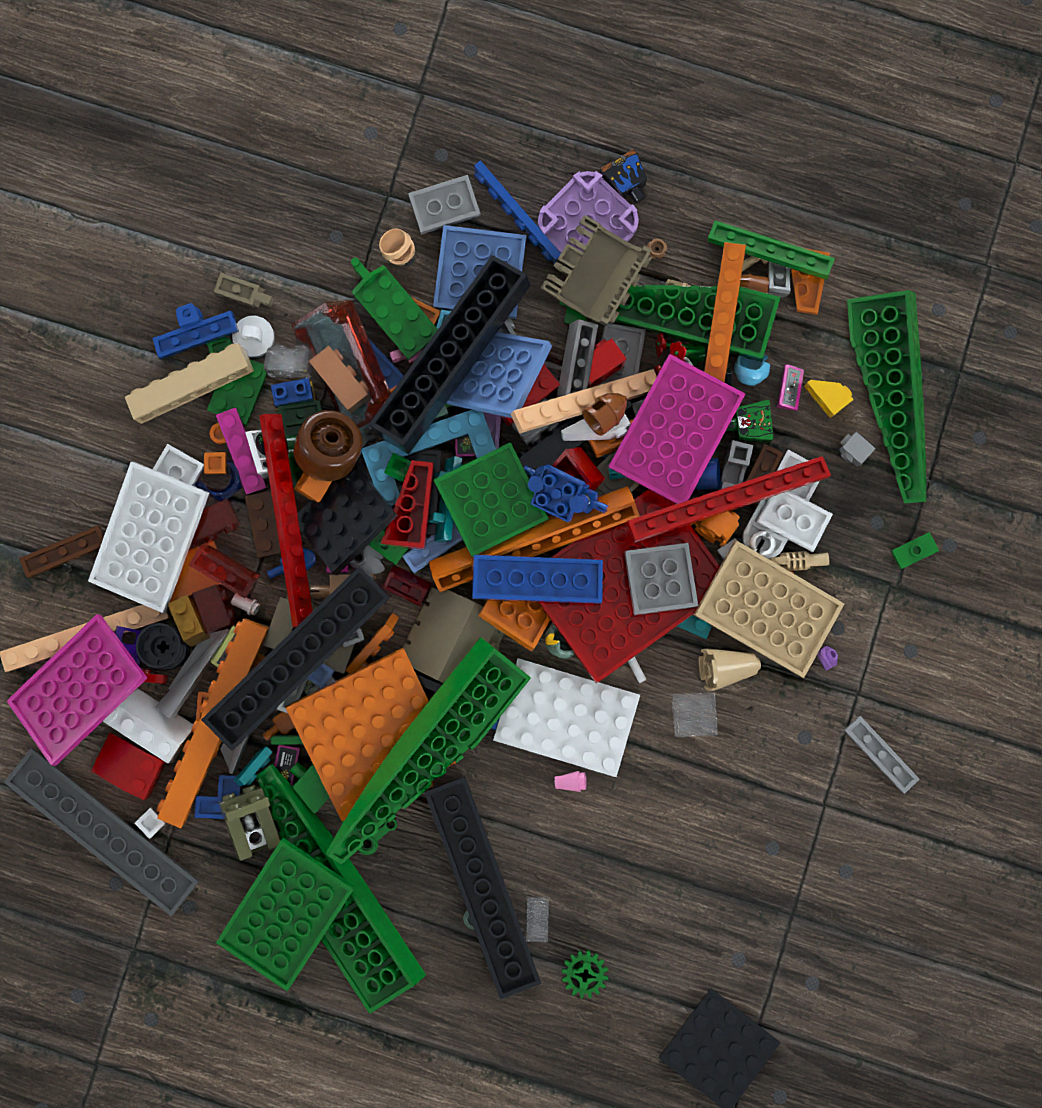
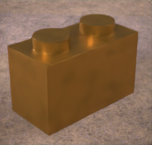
(188, 620)

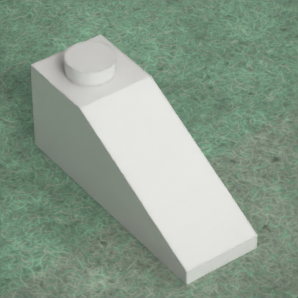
(581, 431)

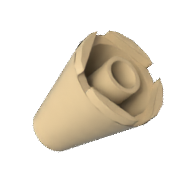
(725, 667)

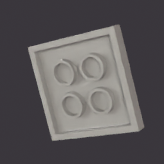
(661, 579)

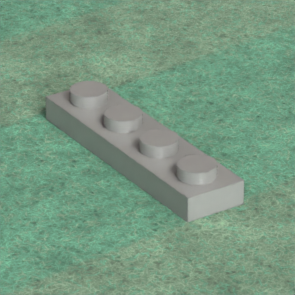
(881, 754)

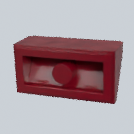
(406, 585)

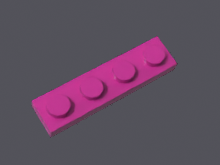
(240, 450)

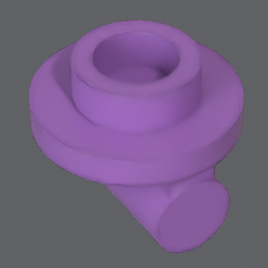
(827, 657)

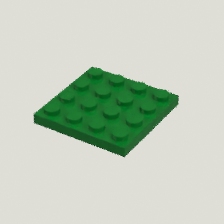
(490, 499)

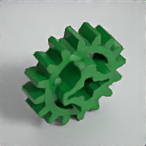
(595, 975)

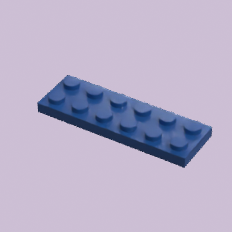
(537, 579)

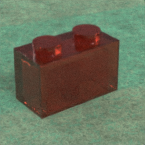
(213, 608)

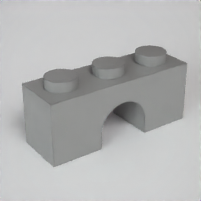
(735, 464)

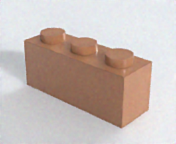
(340, 379)

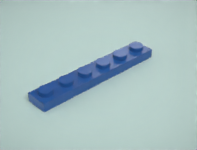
(511, 207)

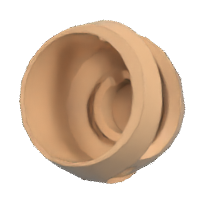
(397, 246)

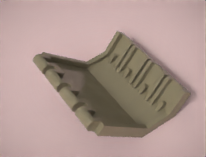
(447, 634)

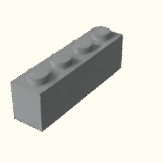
(577, 357)

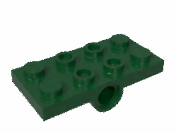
(293, 417)

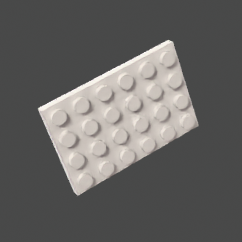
(148, 537)
(569, 719)

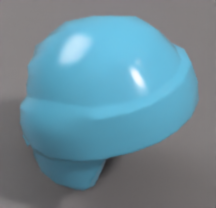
(751, 371)

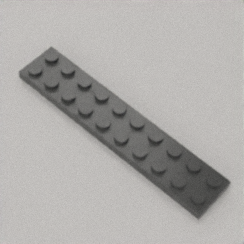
(101, 831)

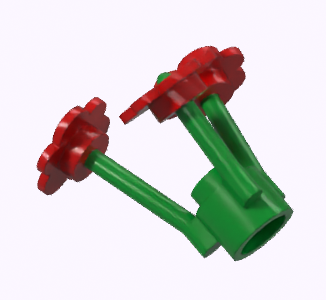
(693, 352)

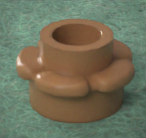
(662, 248)

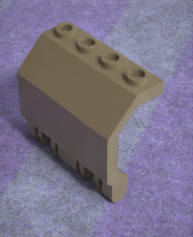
(598, 273)

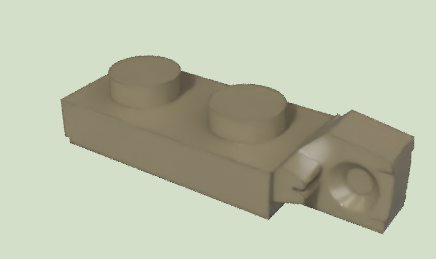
(242, 291)

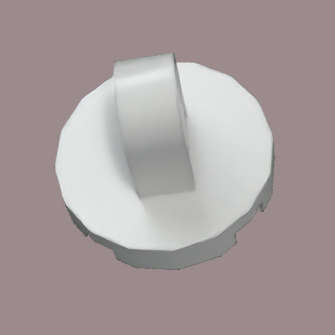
(254, 335)

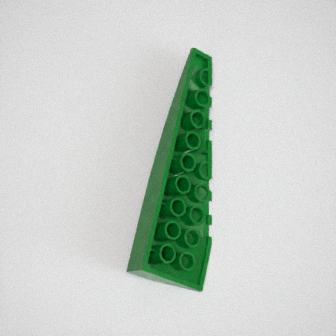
(688, 315)
(888, 353)

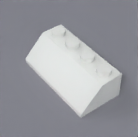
(149, 727)

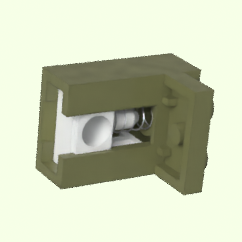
(241, 805)

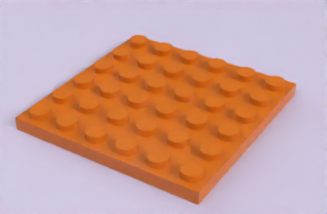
(357, 724)

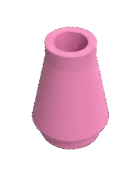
(573, 781)

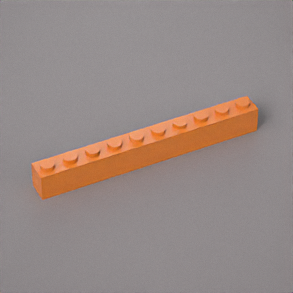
(458, 566)
(200, 750)

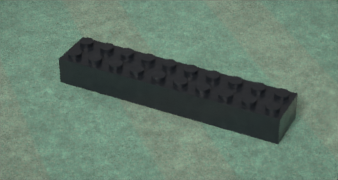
(450, 354)
(296, 657)
(482, 887)

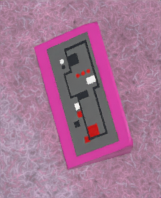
(790, 387)

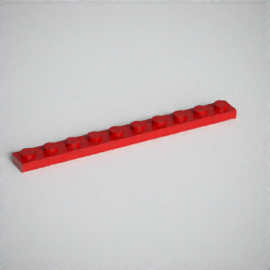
(728, 499)
(286, 517)

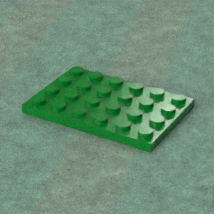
(285, 914)

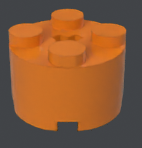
(718, 527)

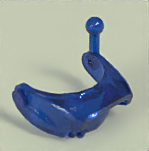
(231, 489)

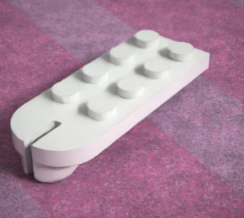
(754, 532)

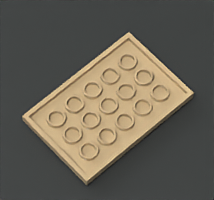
(769, 609)

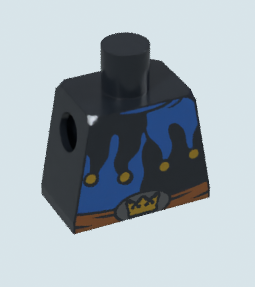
(626, 176)

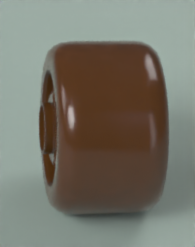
(327, 446)

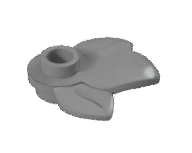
(369, 561)

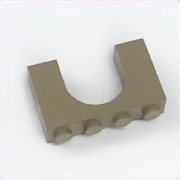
(282, 626)

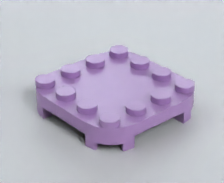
(589, 196)

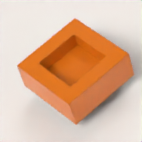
(215, 463)

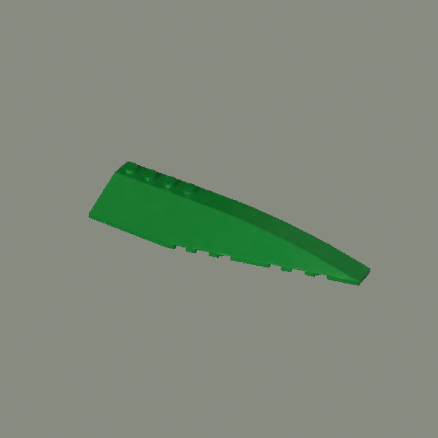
(437, 737)
(362, 934)

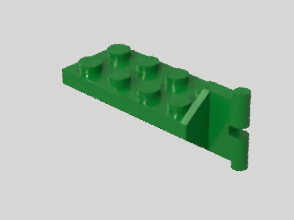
(393, 309)

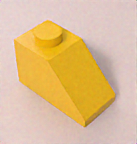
(829, 395)

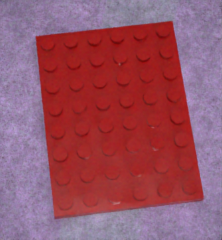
(609, 632)

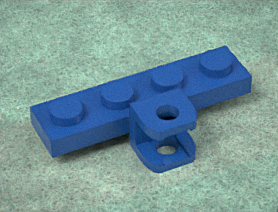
(194, 331)

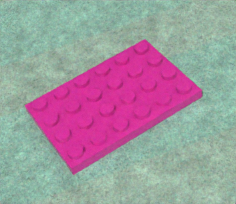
(676, 430)
(76, 689)

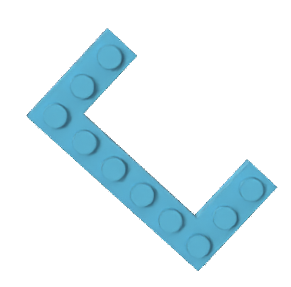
(469, 422)

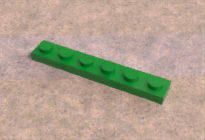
(773, 250)

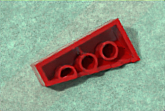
(412, 507)

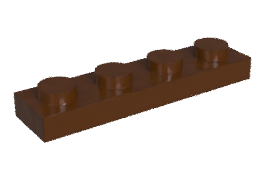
(62, 551)

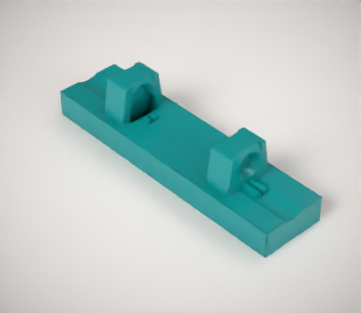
(443, 518)

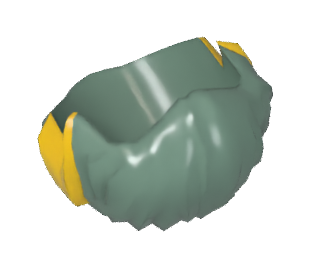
(556, 643)

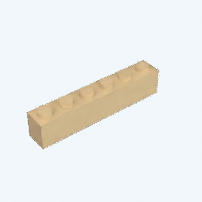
(189, 383)

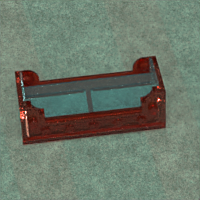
(340, 327)

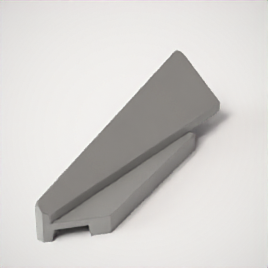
(191, 674)

